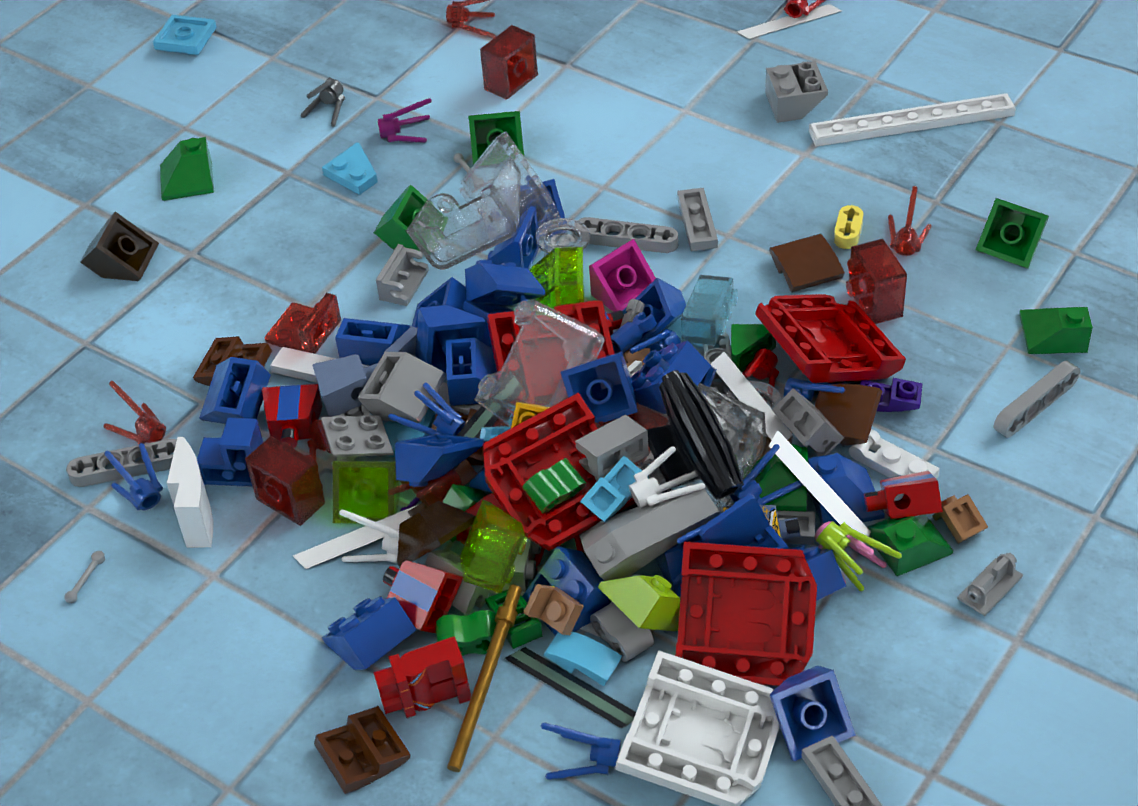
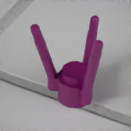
(390, 125)

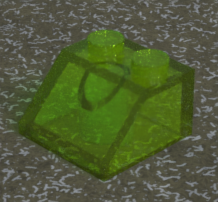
(492, 548)

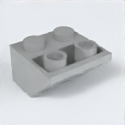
(794, 90)
(394, 383)

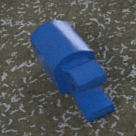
(632, 332)

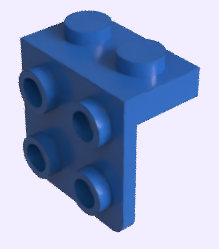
(742, 526)

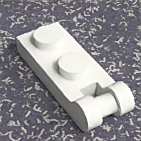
(889, 458)

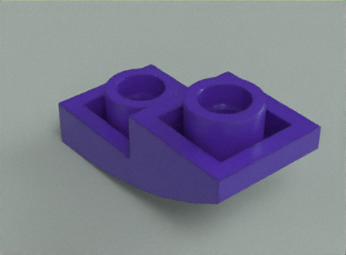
(899, 396)

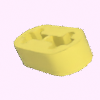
(844, 226)

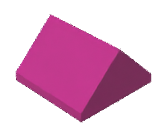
(620, 276)

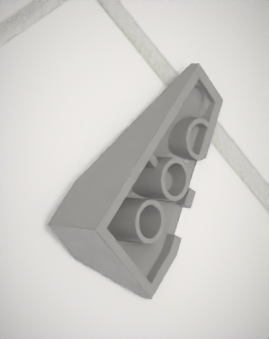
(644, 533)

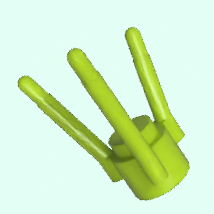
(835, 539)

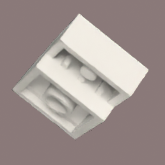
(190, 497)

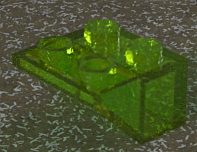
(561, 276)

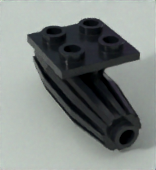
(696, 437)

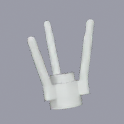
(648, 491)
(389, 542)

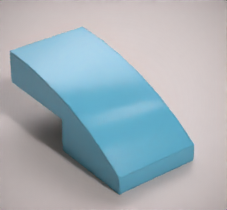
(612, 491)
(583, 654)

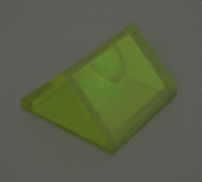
(363, 489)

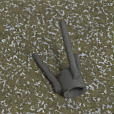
(330, 92)

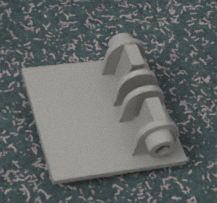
(356, 436)

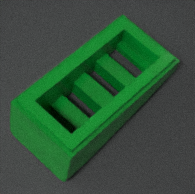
(522, 633)

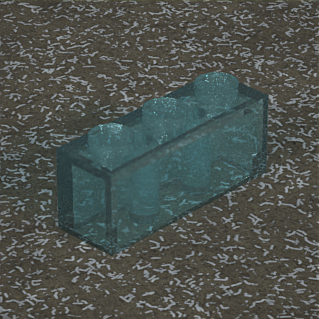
(708, 310)

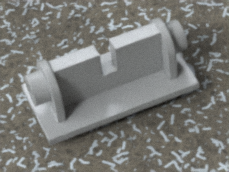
(991, 584)

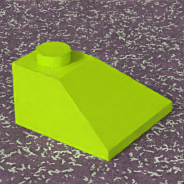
(645, 601)

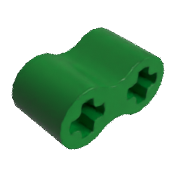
(554, 485)
(471, 631)

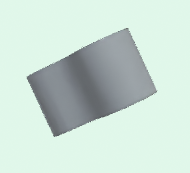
(621, 632)

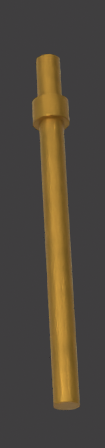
(505, 619)

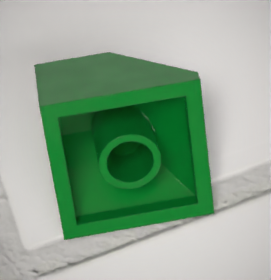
(487, 127)
(187, 170)
(398, 218)
(1012, 233)
(1056, 330)
(778, 475)
(912, 537)

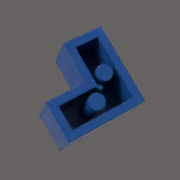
(223, 458)

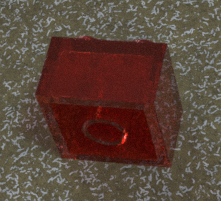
(509, 62)
(877, 281)
(285, 480)

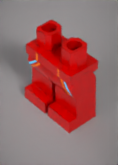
(423, 678)

